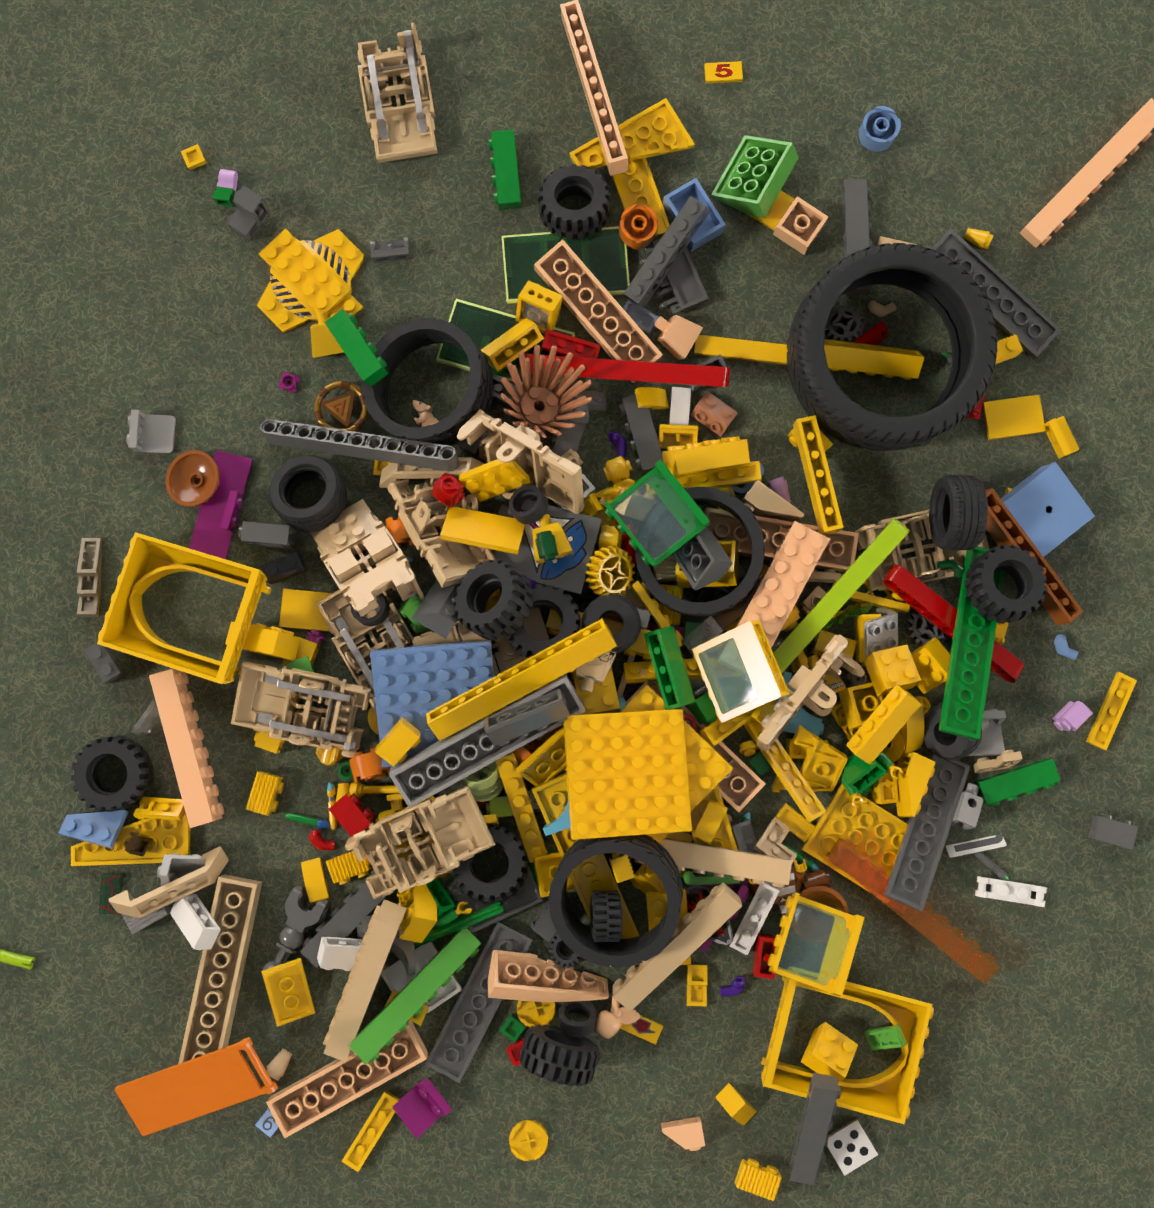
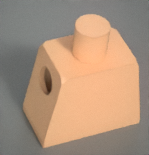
(677, 335)

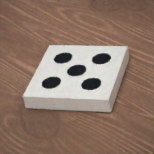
(850, 1147)

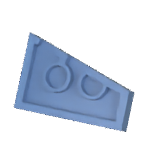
(95, 828)

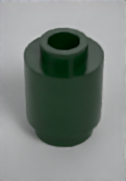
(546, 545)

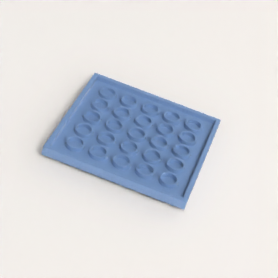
(422, 678)

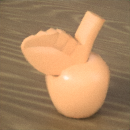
(610, 1022)

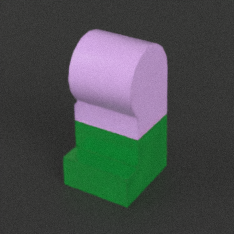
(226, 187)

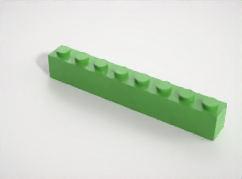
(414, 995)

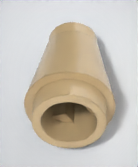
(278, 1065)

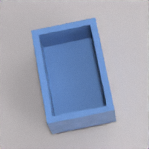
(712, 225)

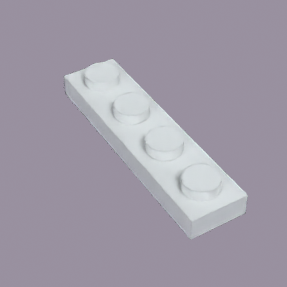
(754, 917)

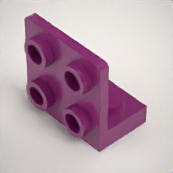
(421, 1107)

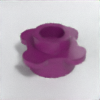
(284, 382)
(315, 636)

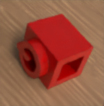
(448, 490)

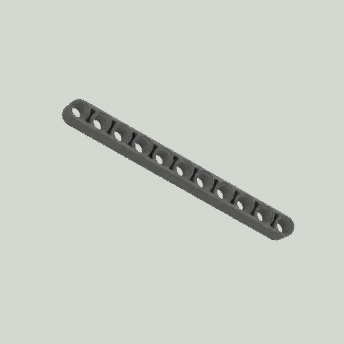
(360, 445)

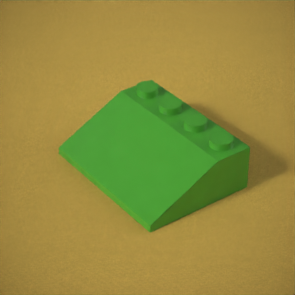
(756, 175)

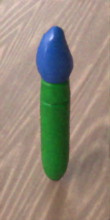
(321, 823)

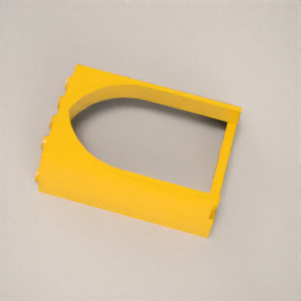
(129, 631)
(881, 1095)

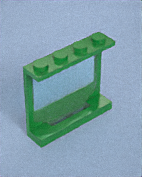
(657, 515)

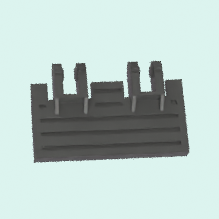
(683, 283)

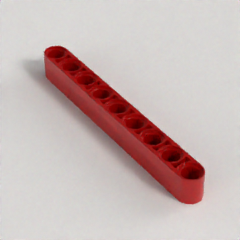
(944, 617)

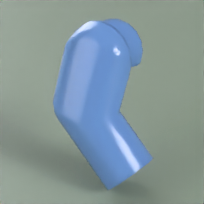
(1062, 647)

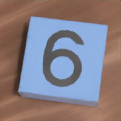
(267, 1123)

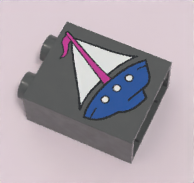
(563, 572)

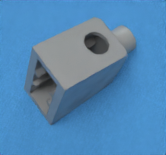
(968, 808)

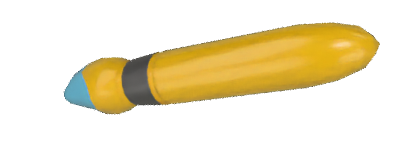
(331, 800)

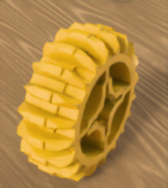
(615, 561)

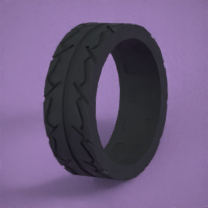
(400, 343)
(741, 512)
(626, 951)

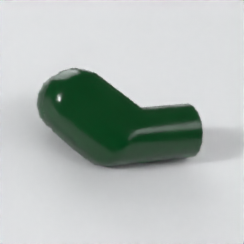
(953, 565)

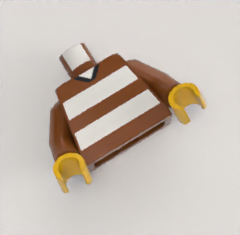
(794, 886)

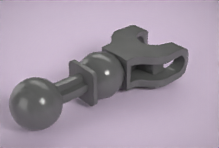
(298, 922)

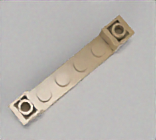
(394, 472)
(214, 864)

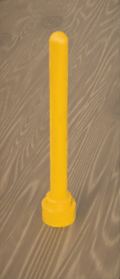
(360, 789)

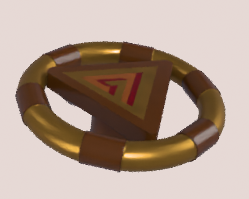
(341, 406)

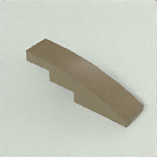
(89, 574)

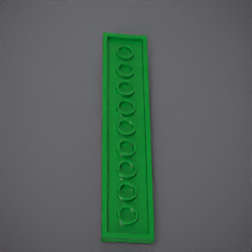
(969, 662)

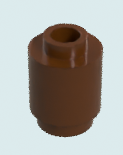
(817, 878)

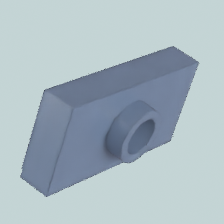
(641, 316)

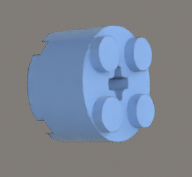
(879, 129)

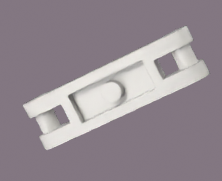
(1011, 891)

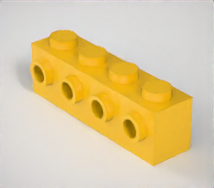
(883, 724)

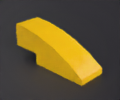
(913, 731)

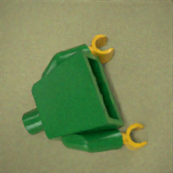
(860, 775)
(445, 905)

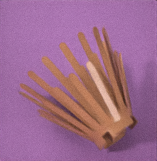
(544, 392)

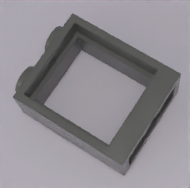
(267, 535)

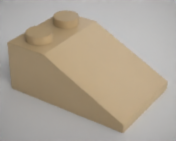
(768, 504)

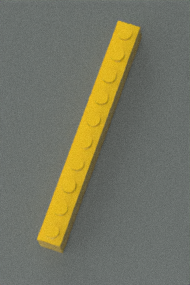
(520, 680)

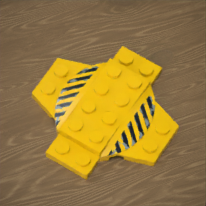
(309, 278)

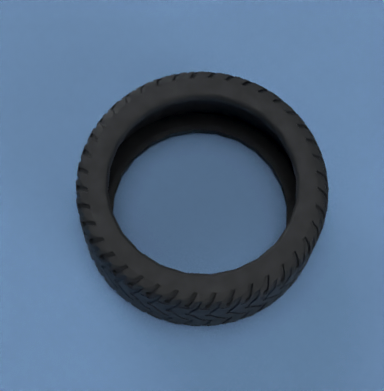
(954, 298)

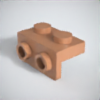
(714, 413)

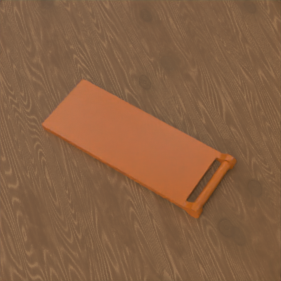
(194, 1088)

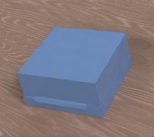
(1047, 507)

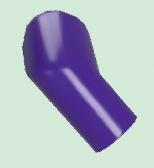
(619, 442)
(735, 988)

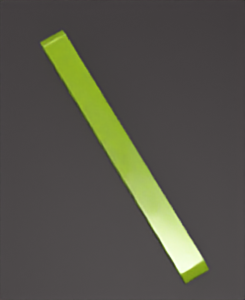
(839, 593)

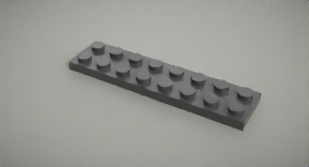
(1009, 306)
(927, 835)
(473, 1008)

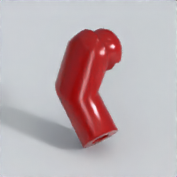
(319, 843)

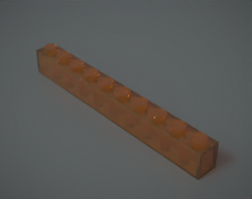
(927, 923)

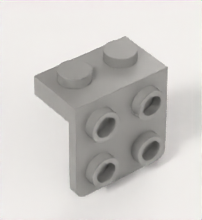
(151, 432)
(881, 632)
(992, 737)
(178, 865)

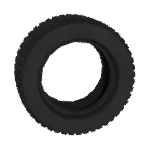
(298, 471)
(958, 512)

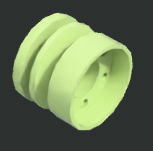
(485, 783)

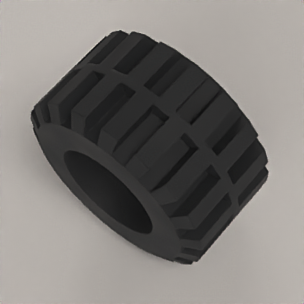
(606, 916)

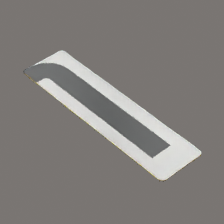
(976, 845)

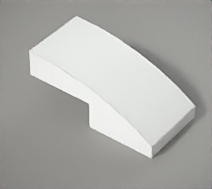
(680, 406)

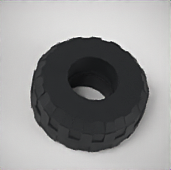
(625, 609)
(942, 743)

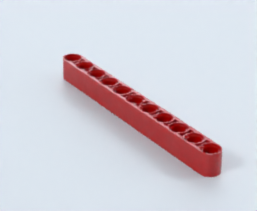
(645, 371)

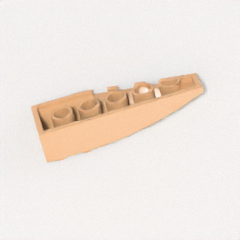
(533, 979)

